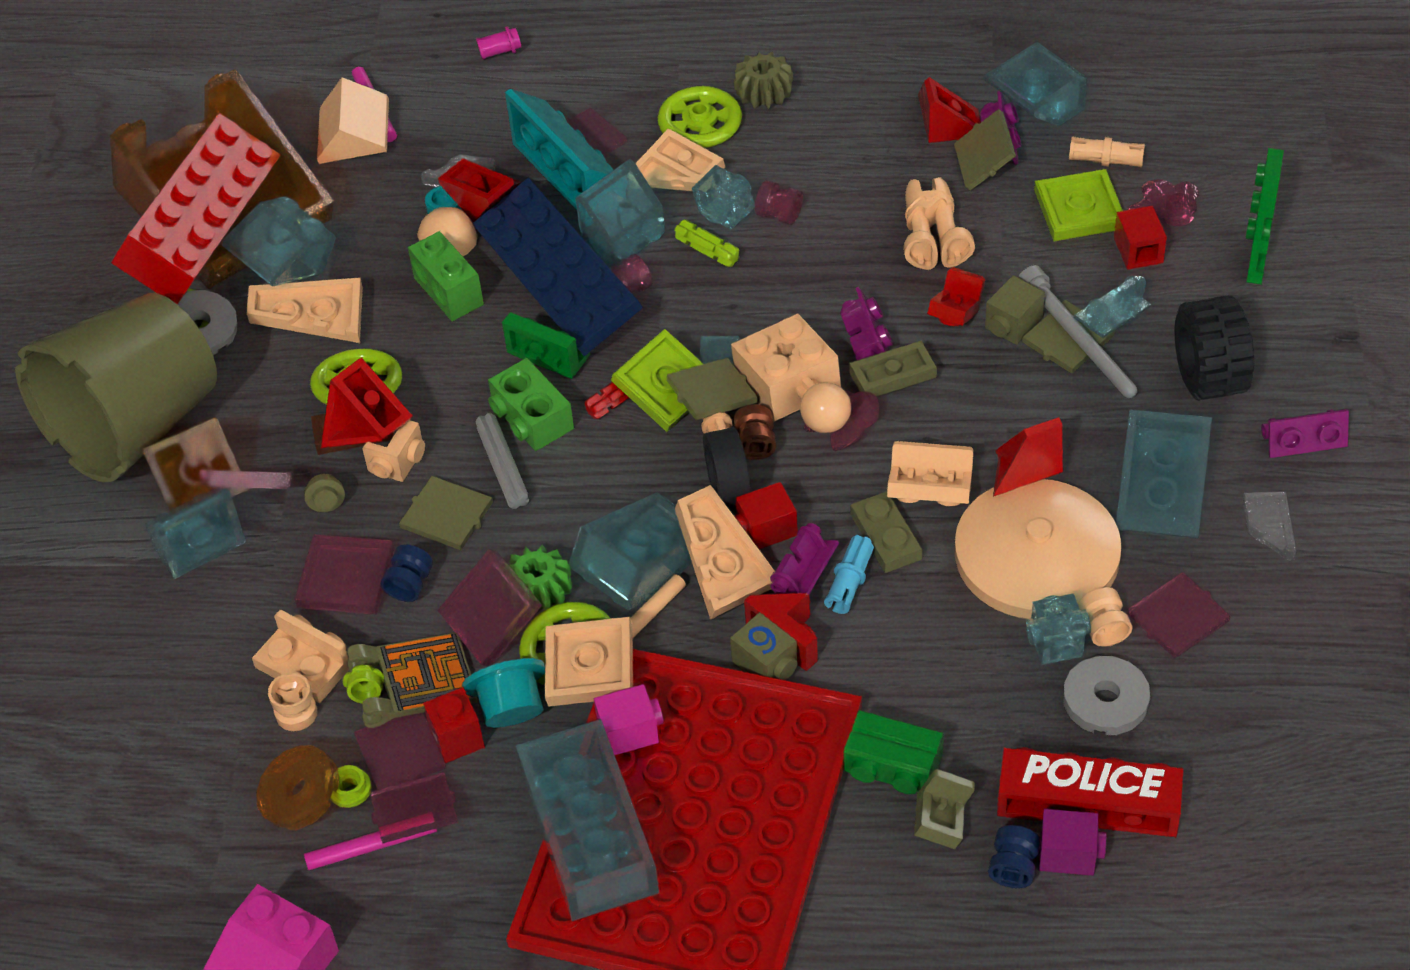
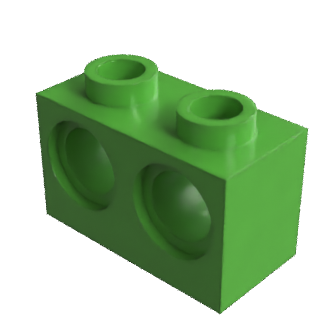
(446, 276)
(530, 404)

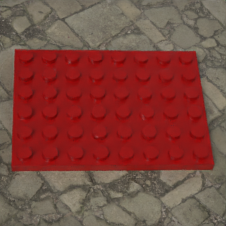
(729, 815)

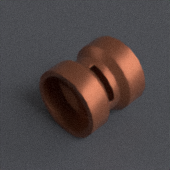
(755, 431)

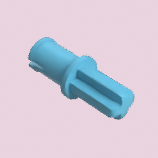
(849, 574)

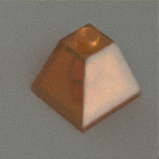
(183, 454)

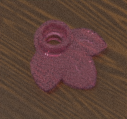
(1171, 202)
(863, 414)

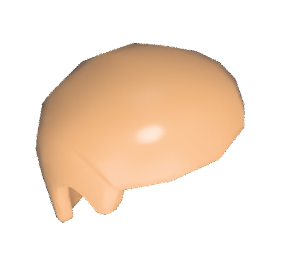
(453, 225)

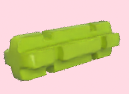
(707, 243)

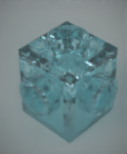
(723, 197)
(1058, 628)

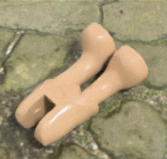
(921, 213)

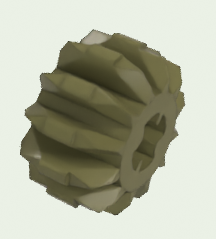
(763, 80)

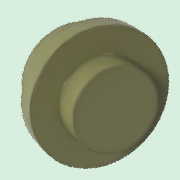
(324, 493)

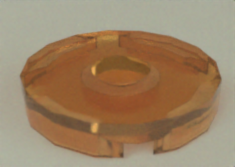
(281, 777)

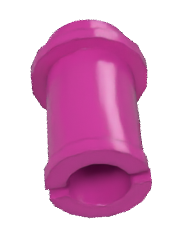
(499, 43)

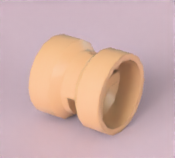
(1106, 619)
(292, 701)

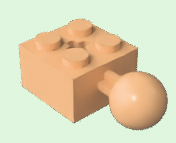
(792, 372)

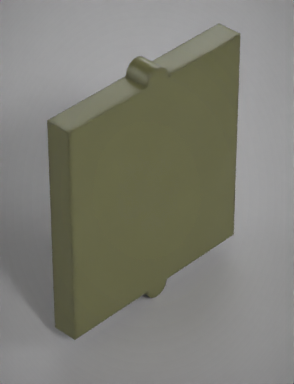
(984, 149)
(1057, 345)
(711, 388)
(446, 512)

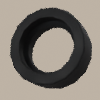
(726, 464)

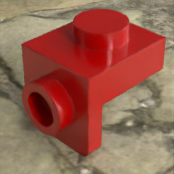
(958, 299)

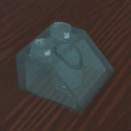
(1041, 84)
(620, 214)
(281, 242)
(196, 531)

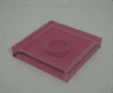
(245, 479)
(344, 574)
(489, 608)

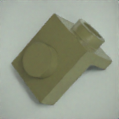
(941, 808)

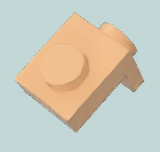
(400, 454)

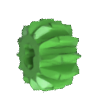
(543, 574)

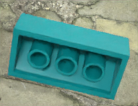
(554, 145)

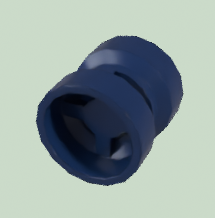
(405, 576)
(1014, 856)

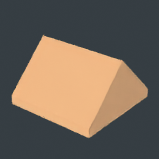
(352, 122)

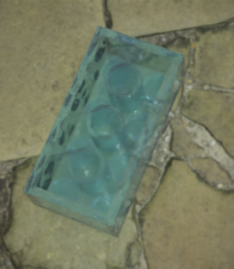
(587, 820)

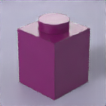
(1071, 842)

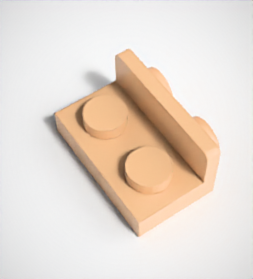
(304, 651)

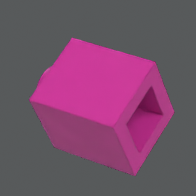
(629, 718)

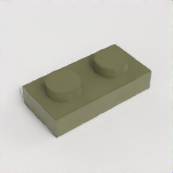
(893, 369)
(888, 531)

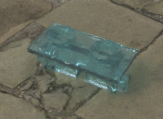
(1115, 308)

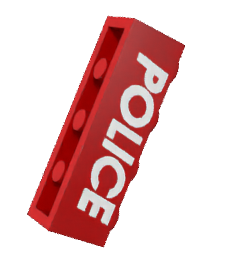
(1122, 792)

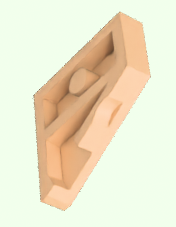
(676, 162)

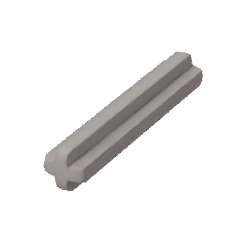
(502, 461)

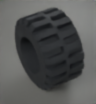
(1214, 347)

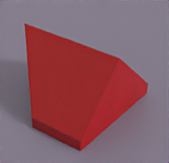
(945, 113)
(476, 187)
(361, 408)
(1029, 456)

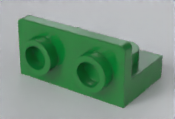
(542, 345)

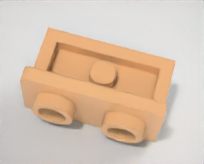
(930, 473)

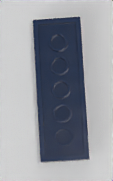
(557, 266)

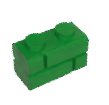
(892, 752)

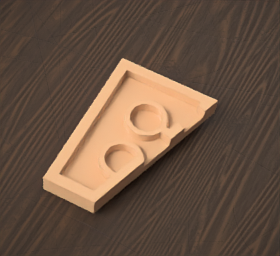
(310, 307)
(721, 552)

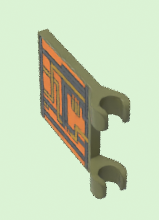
(412, 674)

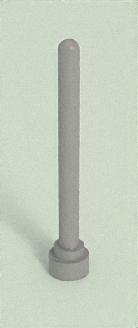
(1036, 276)

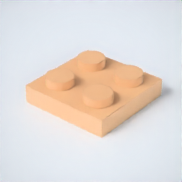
(587, 660)

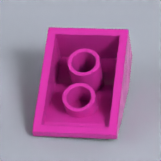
(273, 936)

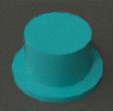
(507, 691)

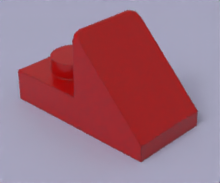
(790, 614)

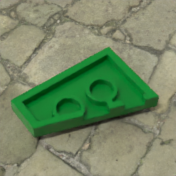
(1263, 205)

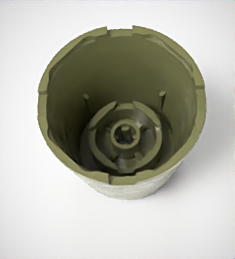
(116, 382)

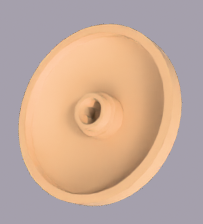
(1036, 546)

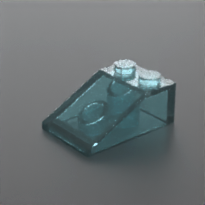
(1164, 473)
(632, 551)

